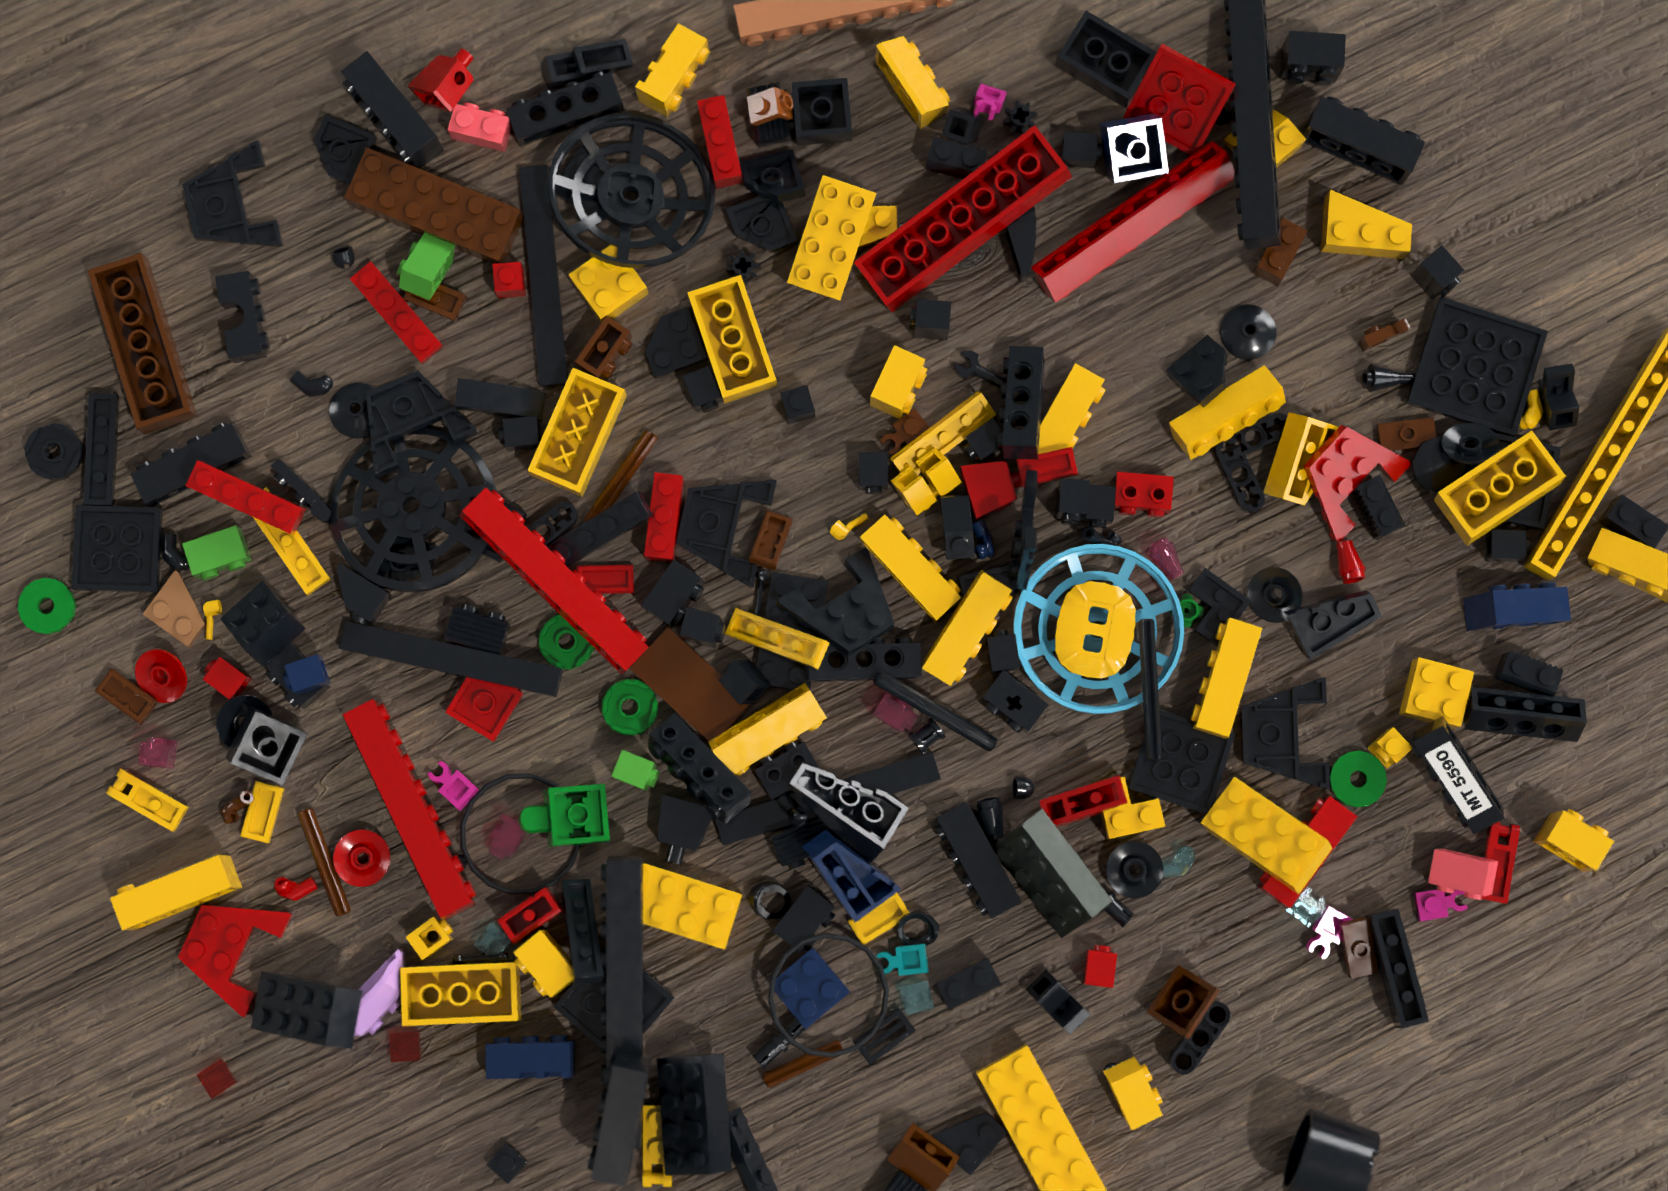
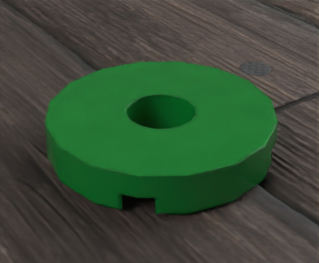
(30, 603)
(554, 654)
(635, 723)
(1374, 779)

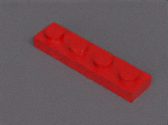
(396, 312)

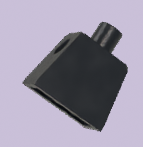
(682, 826)

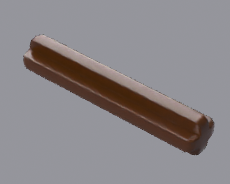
(799, 1065)

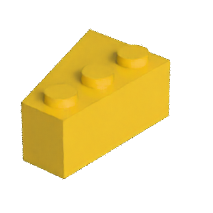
(1297, 444)

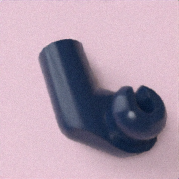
(986, 546)

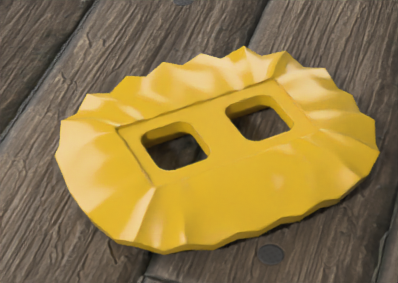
(1074, 625)

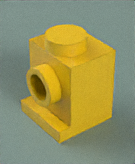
(1390, 747)
(420, 940)

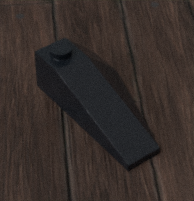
(854, 813)

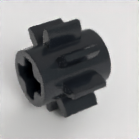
(1015, 124)
(750, 267)

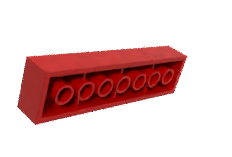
(963, 219)

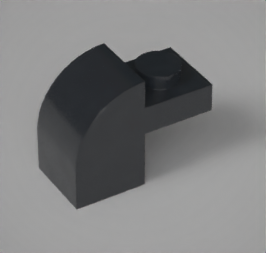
(1557, 397)
(1057, 1002)

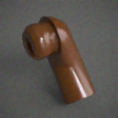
(239, 802)

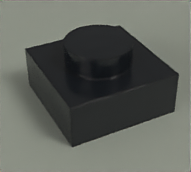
(507, 1163)

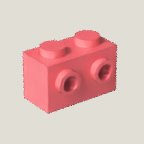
(480, 127)
(1462, 872)

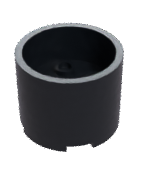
(1330, 1155)

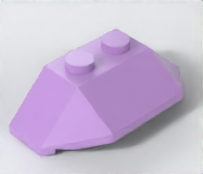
(380, 994)

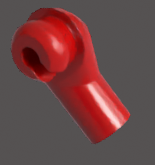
(293, 890)

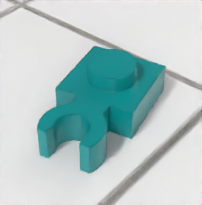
(908, 959)

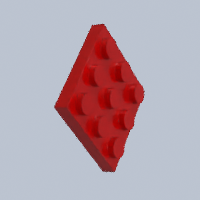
(1183, 96)

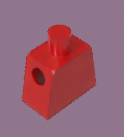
(443, 81)
(990, 487)

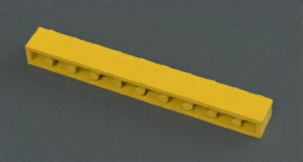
(1602, 464)

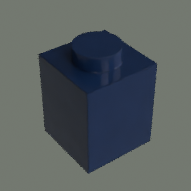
(306, 674)

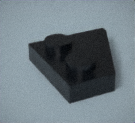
(972, 1140)

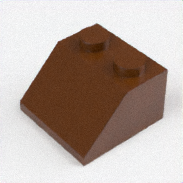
(1183, 1002)

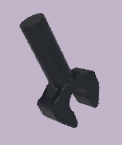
(976, 369)

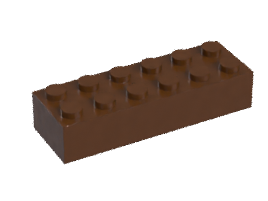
(434, 207)
(142, 343)

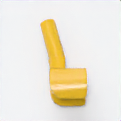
(840, 531)
(211, 609)

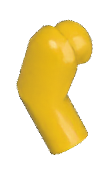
(1534, 411)

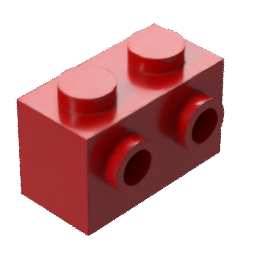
(1143, 494)

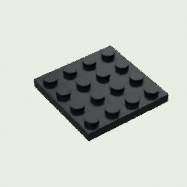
(1477, 367)

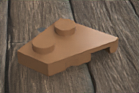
(176, 611)

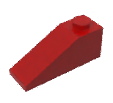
(1084, 801)

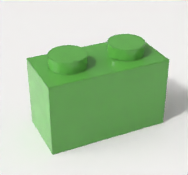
(425, 266)
(217, 553)
(636, 771)

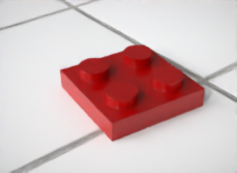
(484, 706)

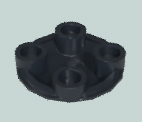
(1434, 468)

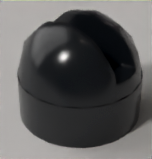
(342, 256)
(1022, 787)

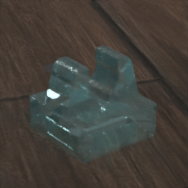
(1307, 908)
(492, 940)
(916, 997)

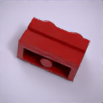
(530, 915)

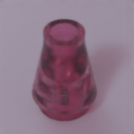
(1165, 557)

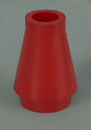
(1349, 563)

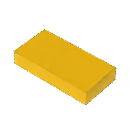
(262, 812)
(879, 920)

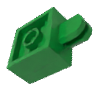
(569, 816)

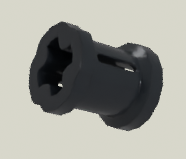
(934, 732)

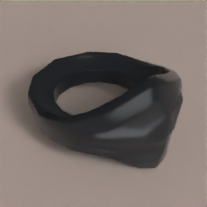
(758, 891)
(927, 938)

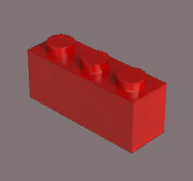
(720, 141)
(666, 511)

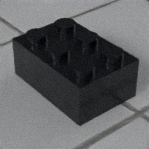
(1105, 59)

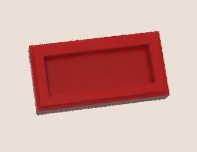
(1050, 465)
(609, 578)

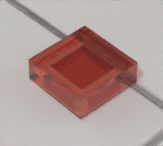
(405, 1046)
(216, 1078)

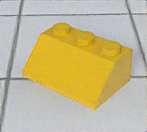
(912, 80)

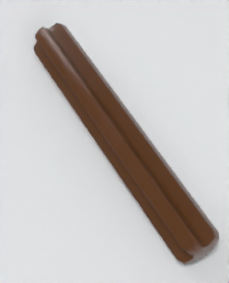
(623, 474)
(324, 862)

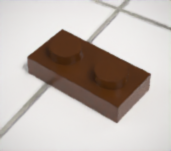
(444, 302)

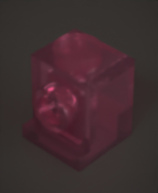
(895, 713)
(158, 753)
(506, 838)

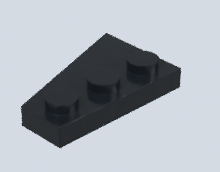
(1331, 621)

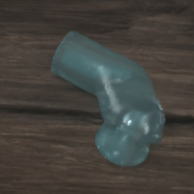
(1180, 864)

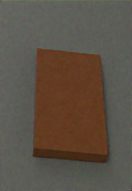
(688, 685)

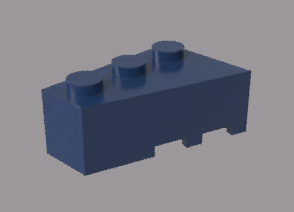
(1517, 607)
(850, 877)
(530, 1058)

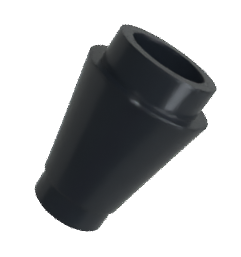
(991, 817)

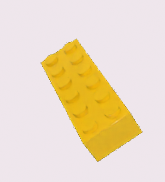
(1038, 1124)

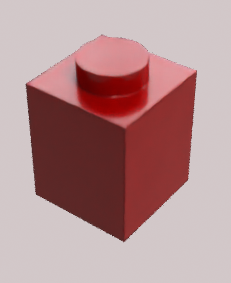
(509, 280)
(226, 678)
(1100, 967)

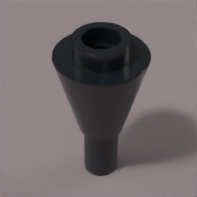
(1379, 378)

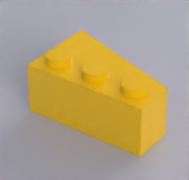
(673, 71)
(1362, 230)
(1631, 563)

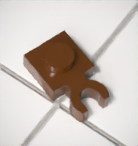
(1376, 335)
(906, 430)

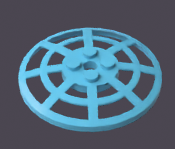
(1096, 615)

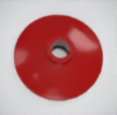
(153, 680)
(347, 858)

